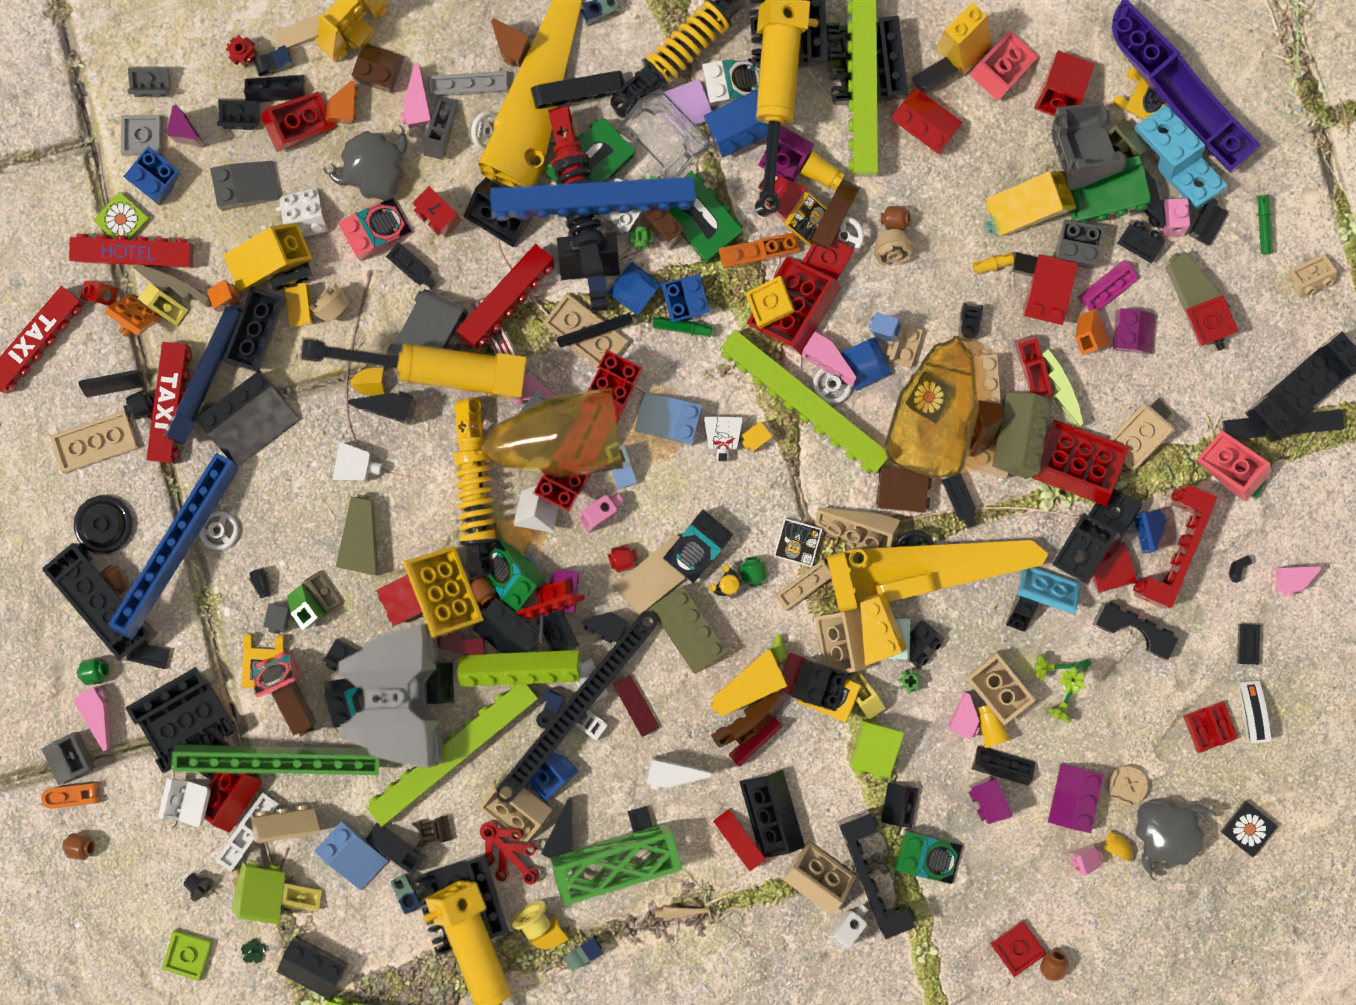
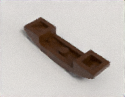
(835, 214)

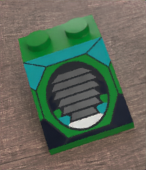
(513, 575)
(927, 857)

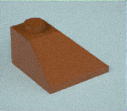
(511, 43)

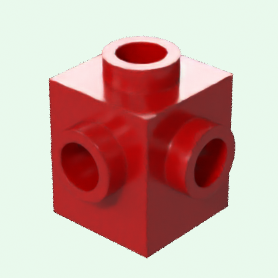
(244, 56)

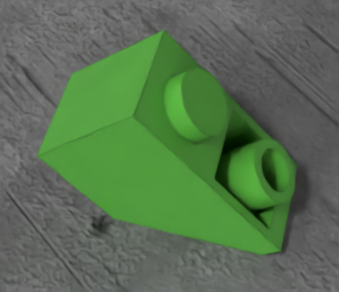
(304, 607)

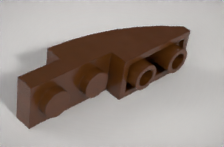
(757, 718)

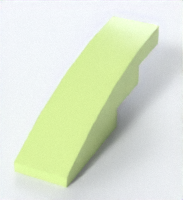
(1065, 396)

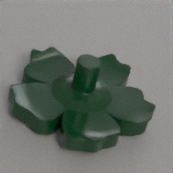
(253, 951)

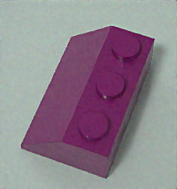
(1075, 798)

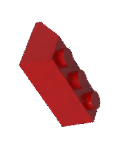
(926, 120)
(229, 798)

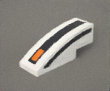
(1254, 712)

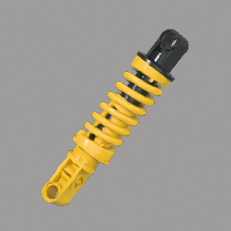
(474, 489)

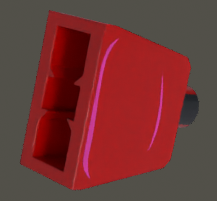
(788, 194)

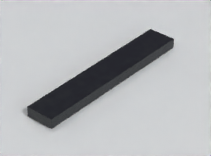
(1308, 423)

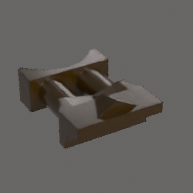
(440, 827)

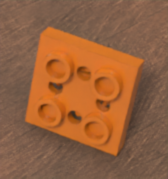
(132, 315)

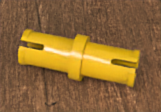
(993, 263)

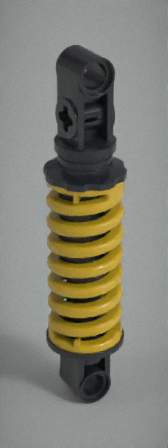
(676, 51)

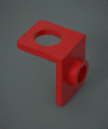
(94, 292)

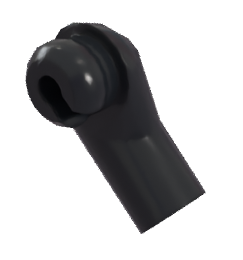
(1236, 568)

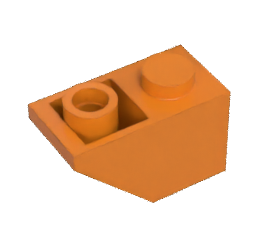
(341, 105)
(223, 295)
(1091, 333)

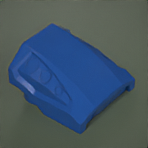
(634, 288)
(866, 362)

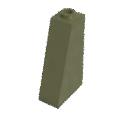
(1190, 281)
(358, 540)

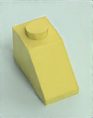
(162, 304)
(867, 698)

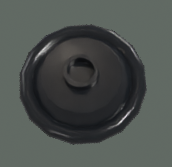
(102, 524)

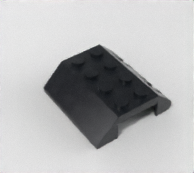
(812, 43)
(890, 61)
(181, 714)
(469, 870)

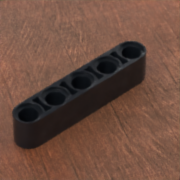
(577, 89)

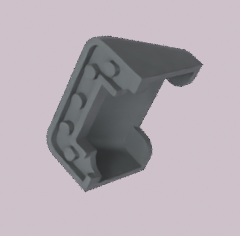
(1085, 144)
(430, 322)

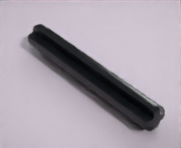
(594, 330)

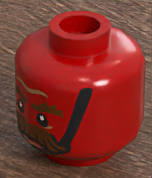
(622, 558)

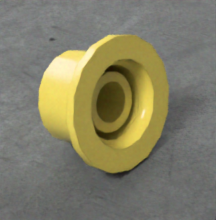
(532, 920)

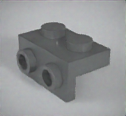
(149, 80)

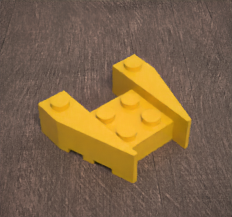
(339, 22)

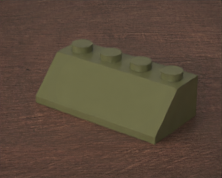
(1022, 434)
(688, 629)

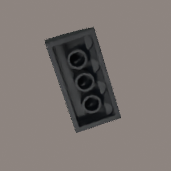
(254, 330)

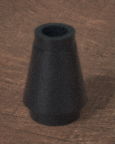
(260, 582)

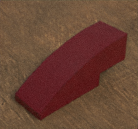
(456, 643)

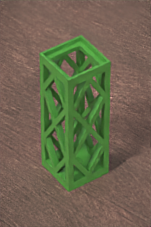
(614, 881)

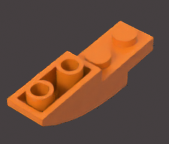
(759, 250)

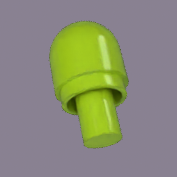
(779, 650)

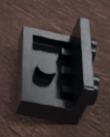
(238, 113)
(923, 643)

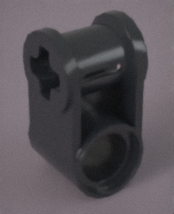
(970, 317)

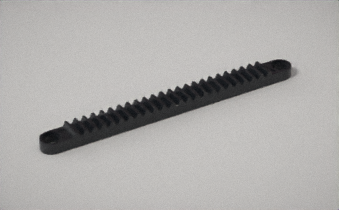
(576, 707)

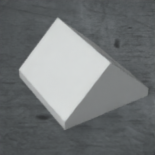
(535, 512)

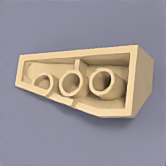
(859, 528)

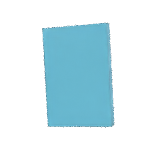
(1049, 589)

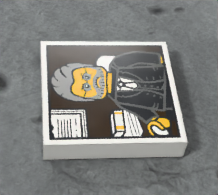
(797, 542)

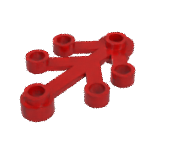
(507, 850)

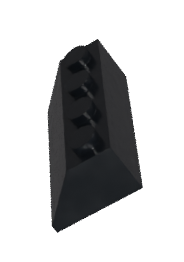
(772, 814)

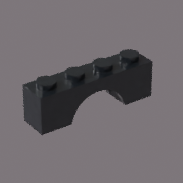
(1157, 641)

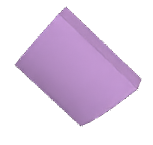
(691, 100)

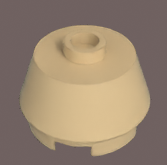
(892, 247)
(330, 304)

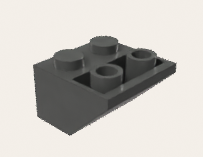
(1079, 243)
(68, 757)

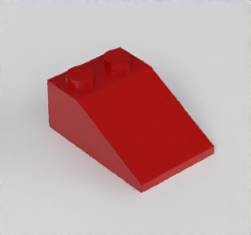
(296, 121)
(1050, 289)

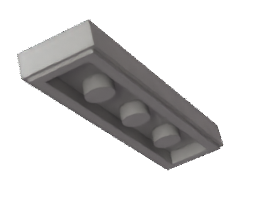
(468, 83)

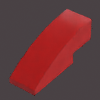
(1033, 366)
(739, 840)

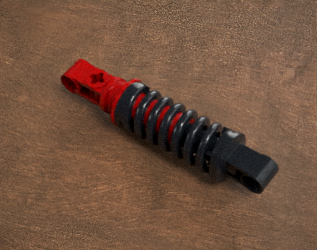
(572, 169)

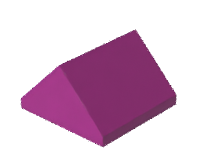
(181, 128)

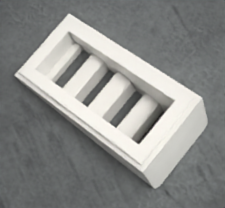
(598, 732)

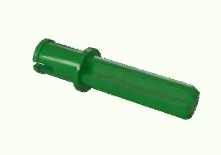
(1265, 231)
(683, 327)

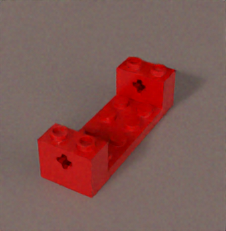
(1200, 505)

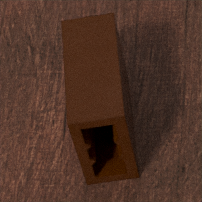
(664, 227)
(903, 491)
(294, 709)

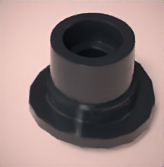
(197, 886)

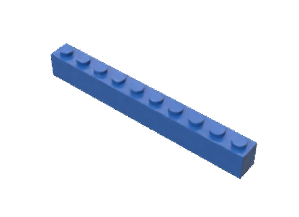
(592, 197)
(173, 546)

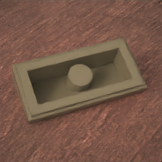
(322, 592)

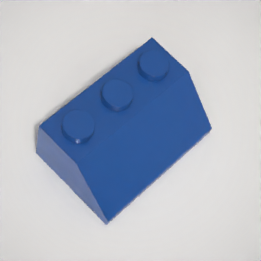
(736, 125)

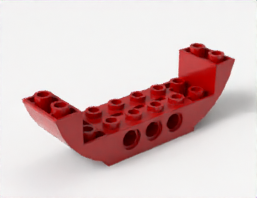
(612, 373)

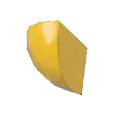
(369, 382)
(1118, 845)
(552, 937)

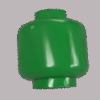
(753, 571)
(92, 671)

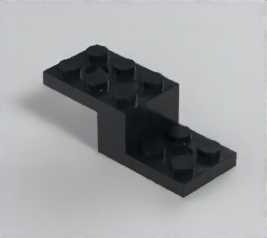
(1096, 536)

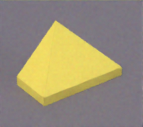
(301, 898)

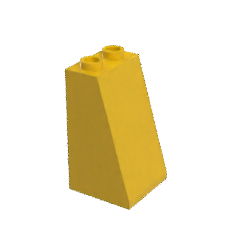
(966, 39)
(1031, 202)
(267, 255)
(752, 683)

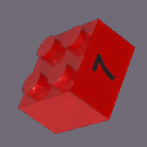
(436, 211)

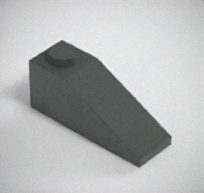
(440, 128)

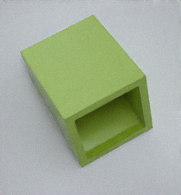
(875, 750)
(259, 892)

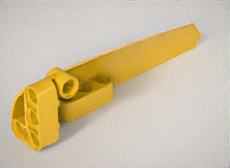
(520, 129)
(924, 569)

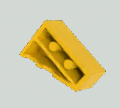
(880, 630)

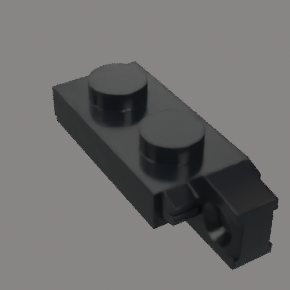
(410, 265)
(960, 499)

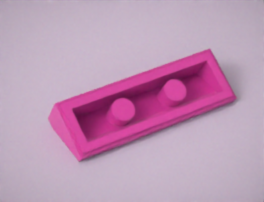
(1109, 286)

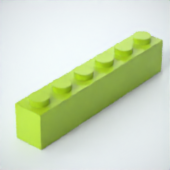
(519, 668)

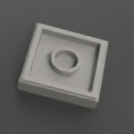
(139, 133)

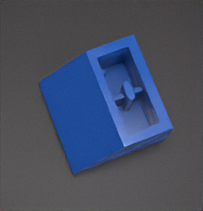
(153, 175)
(685, 298)

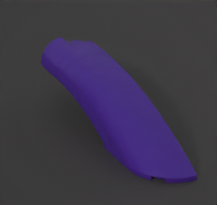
(1181, 88)

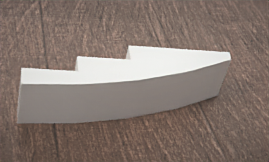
(243, 836)

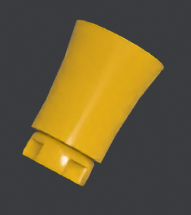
(821, 171)
(991, 727)

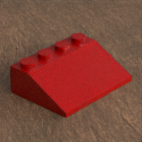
(811, 298)
(1081, 462)

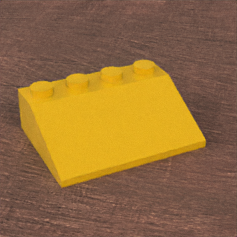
(443, 592)

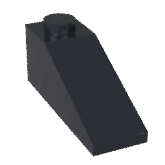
(561, 835)

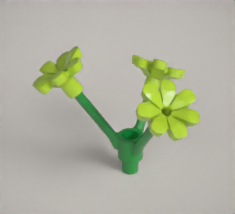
(1071, 679)

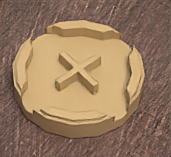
(1127, 785)

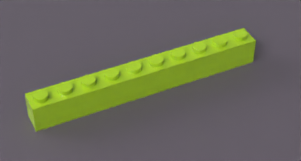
(863, 88)
(804, 402)
(454, 751)

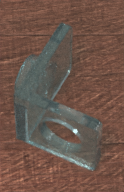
(990, 227)

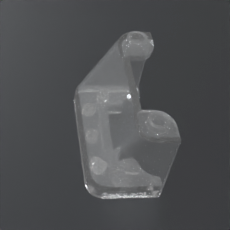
(665, 134)

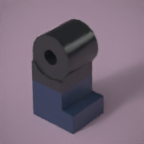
(273, 62)
(598, 293)
(550, 709)

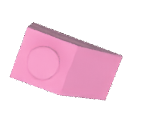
(1294, 579)
(965, 718)
(1086, 859)

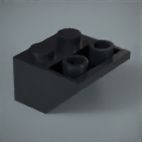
(819, 684)

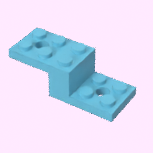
(1181, 157)

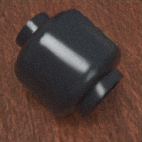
(139, 405)

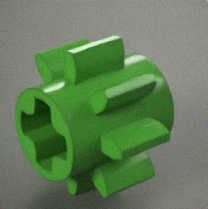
(641, 237)
(913, 685)

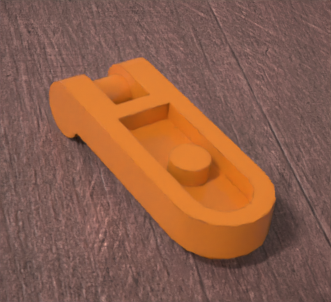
(70, 796)

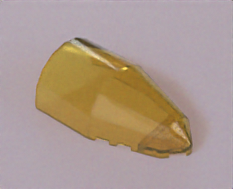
(936, 413)
(559, 436)

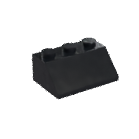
(479, 213)
(571, 262)
(506, 629)
(312, 967)

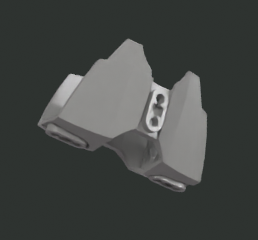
(394, 729)

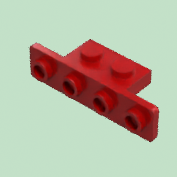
(552, 597)

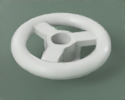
(482, 129)
(851, 238)
(846, 388)
(211, 531)

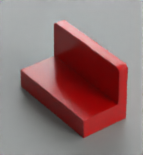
(791, 672)

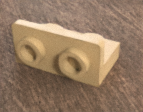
(1313, 275)
(905, 348)

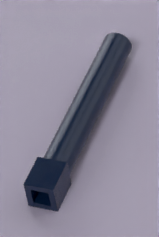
(183, 419)

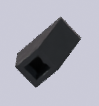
(1021, 613)
(607, 624)

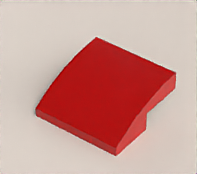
(1115, 570)
(1210, 727)

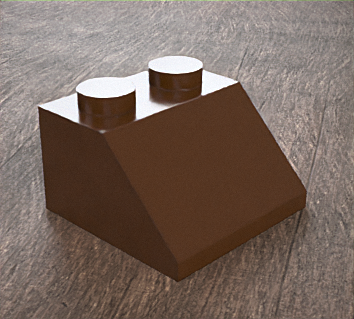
(377, 68)
(986, 426)

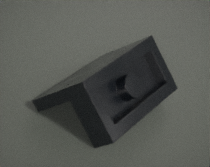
(934, 75)
(1208, 222)
(440, 684)
(899, 805)

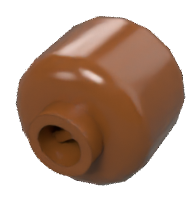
(895, 218)
(116, 578)
(483, 591)
(78, 846)
(1054, 965)

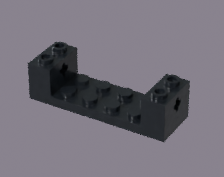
(1304, 387)
(94, 599)
(892, 920)

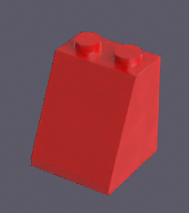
(1064, 83)
(399, 600)

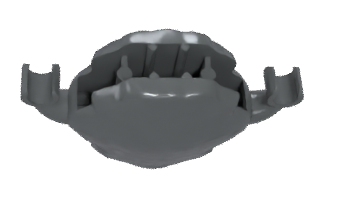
(372, 165)
(1169, 833)

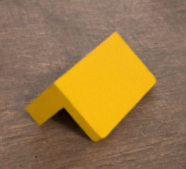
(298, 305)

